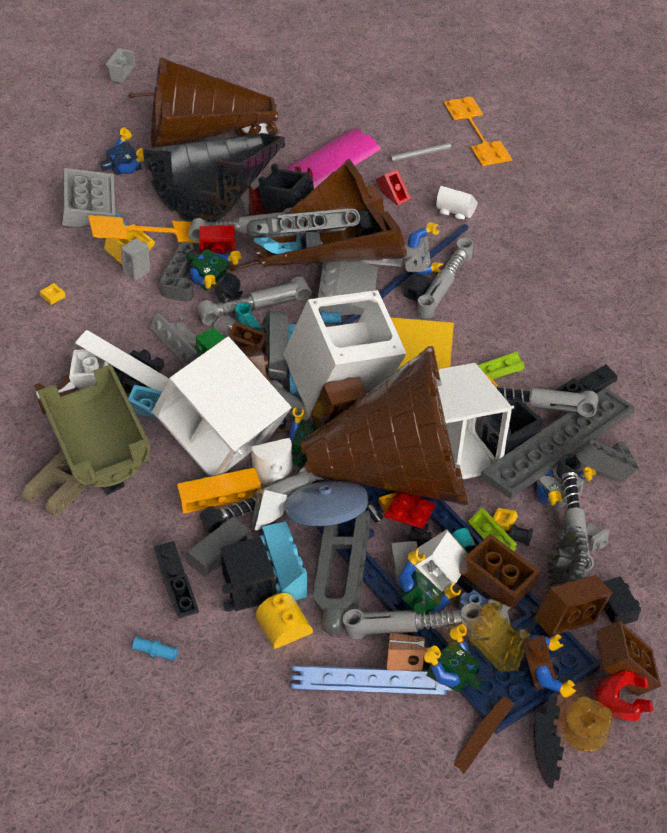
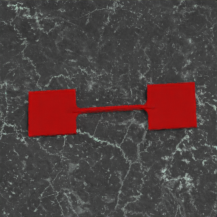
(410, 510)

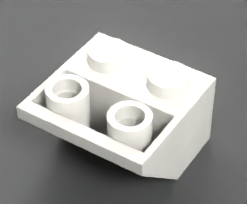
(442, 560)

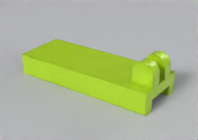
(502, 366)
(486, 525)

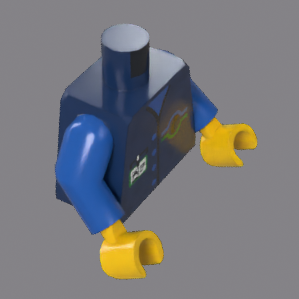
(122, 156)

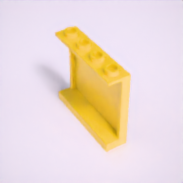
(420, 334)

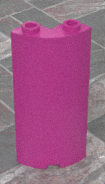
(332, 155)

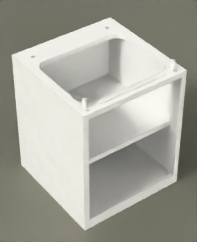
(343, 351)
(469, 395)
(220, 408)

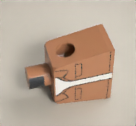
(406, 652)

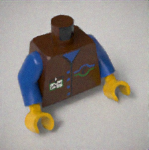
(541, 664)

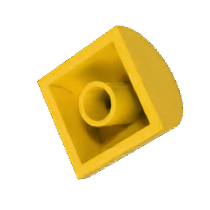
(282, 620)

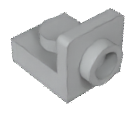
(596, 538)

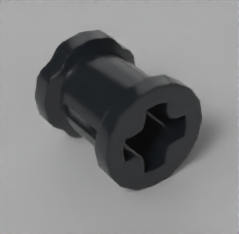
(521, 534)

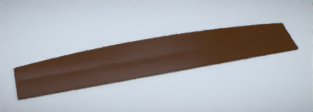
(483, 734)

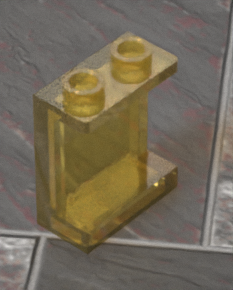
(498, 639)

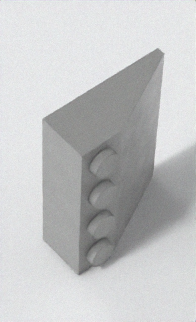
(85, 195)
(344, 279)

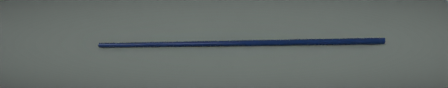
(406, 274)

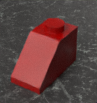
(393, 187)

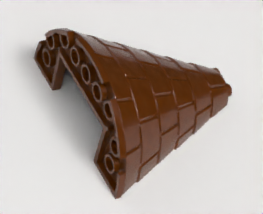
(199, 106)
(341, 191)
(392, 438)

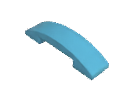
(278, 248)

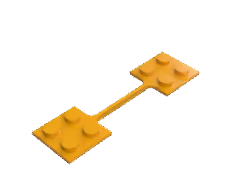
(487, 152)
(114, 228)

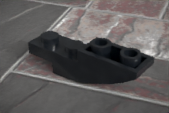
(593, 382)
(175, 580)
(546, 743)

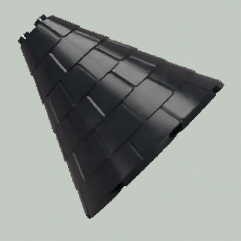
(210, 174)

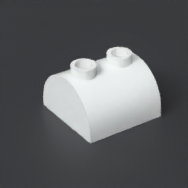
(455, 202)
(82, 368)
(272, 461)

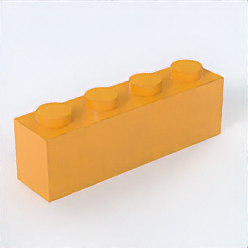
(218, 490)

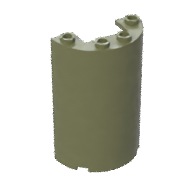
(97, 430)

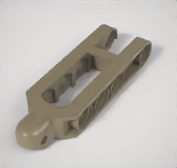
(52, 475)

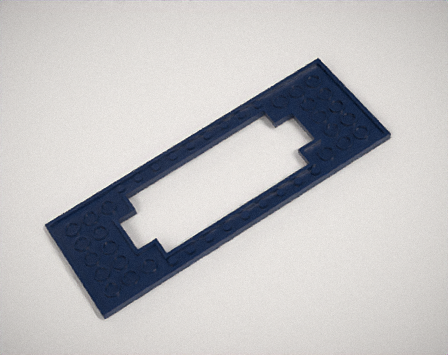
(569, 662)

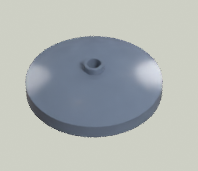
(326, 503)

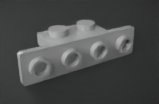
(176, 337)

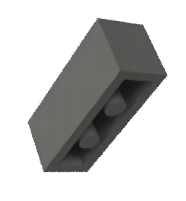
(206, 555)

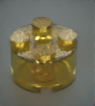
(587, 725)

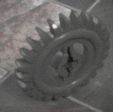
(565, 559)

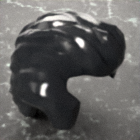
(227, 287)

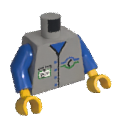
(418, 251)
(551, 488)

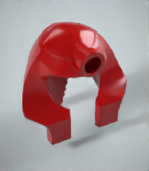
(608, 693)

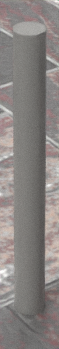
(424, 151)

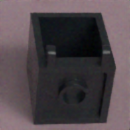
(283, 189)
(521, 419)
(247, 574)

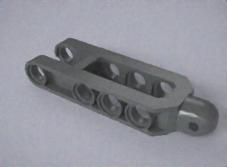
(319, 221)
(335, 608)

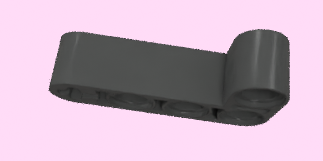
(173, 280)
(276, 329)
(613, 461)

